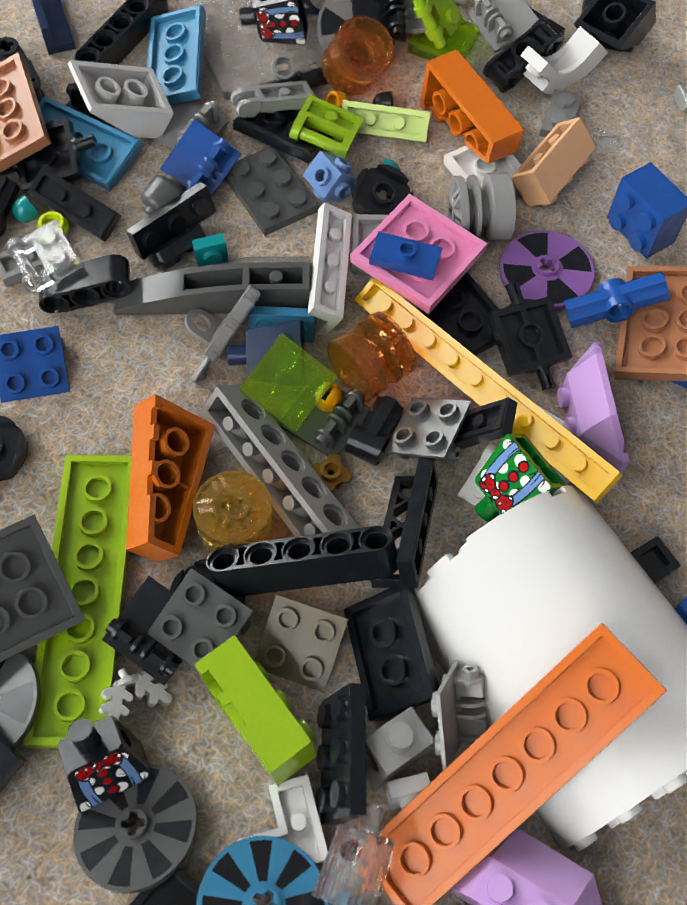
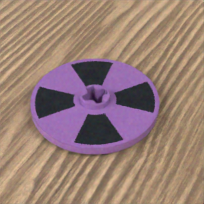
(571, 265)

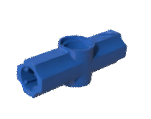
(616, 300)

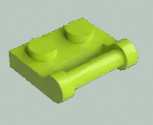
(328, 120)

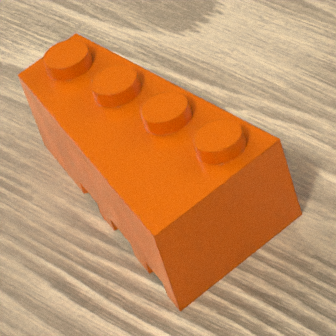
(469, 107)
(164, 476)

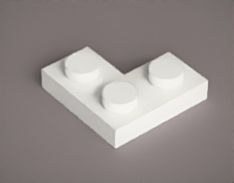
(297, 817)

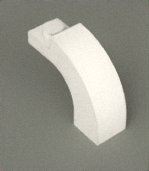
(565, 66)

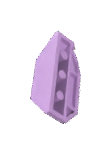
(592, 408)
(527, 874)

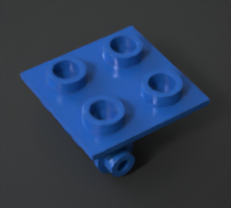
(201, 158)
(32, 364)

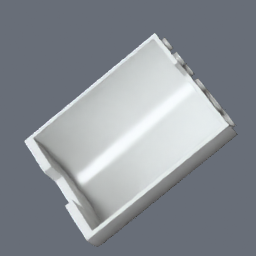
(523, 602)

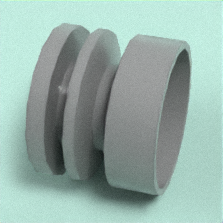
(486, 207)

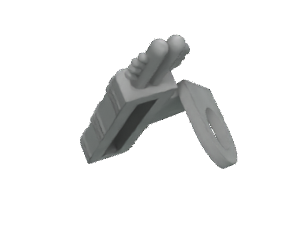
(219, 331)

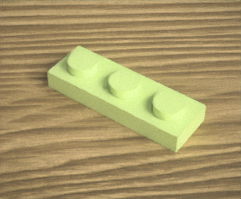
(390, 121)

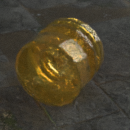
(227, 492)

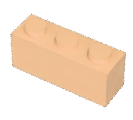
(554, 163)

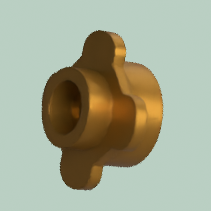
(332, 463)

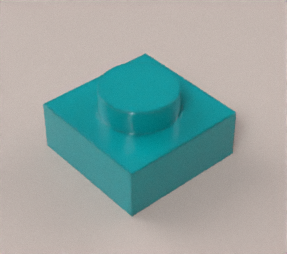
(210, 250)

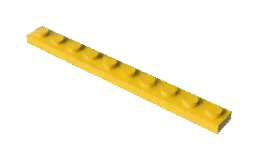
(483, 385)

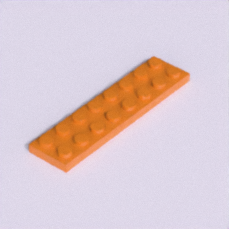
(516, 767)

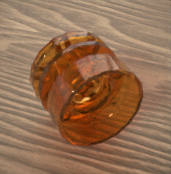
(357, 55)
(372, 355)

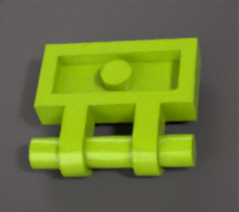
(439, 18)

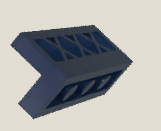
(53, 26)

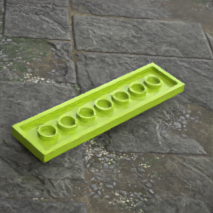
(94, 560)

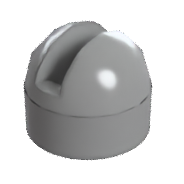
(279, 60)

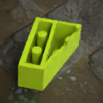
(257, 710)

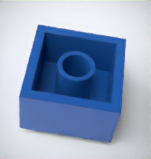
(648, 210)

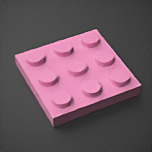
(424, 224)

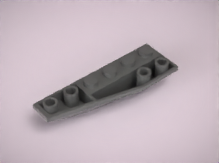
(220, 286)

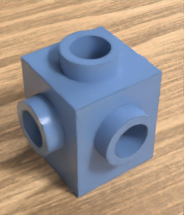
(330, 177)

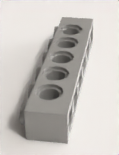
(271, 457)

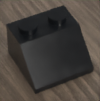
(618, 21)

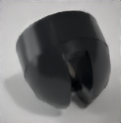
(384, 98)

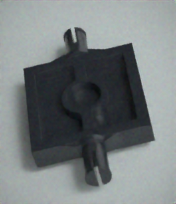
(59, 157)
(529, 336)

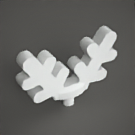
(142, 685)

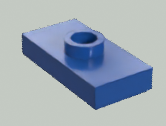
(405, 255)

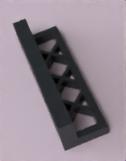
(416, 526)

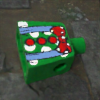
(513, 476)

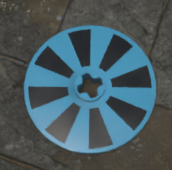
(258, 868)

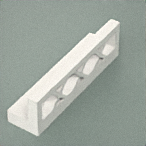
(329, 267)

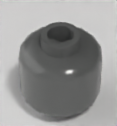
(160, 192)

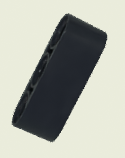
(94, 283)

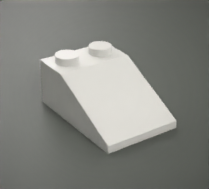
(124, 97)

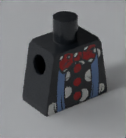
(277, 20)
(102, 760)

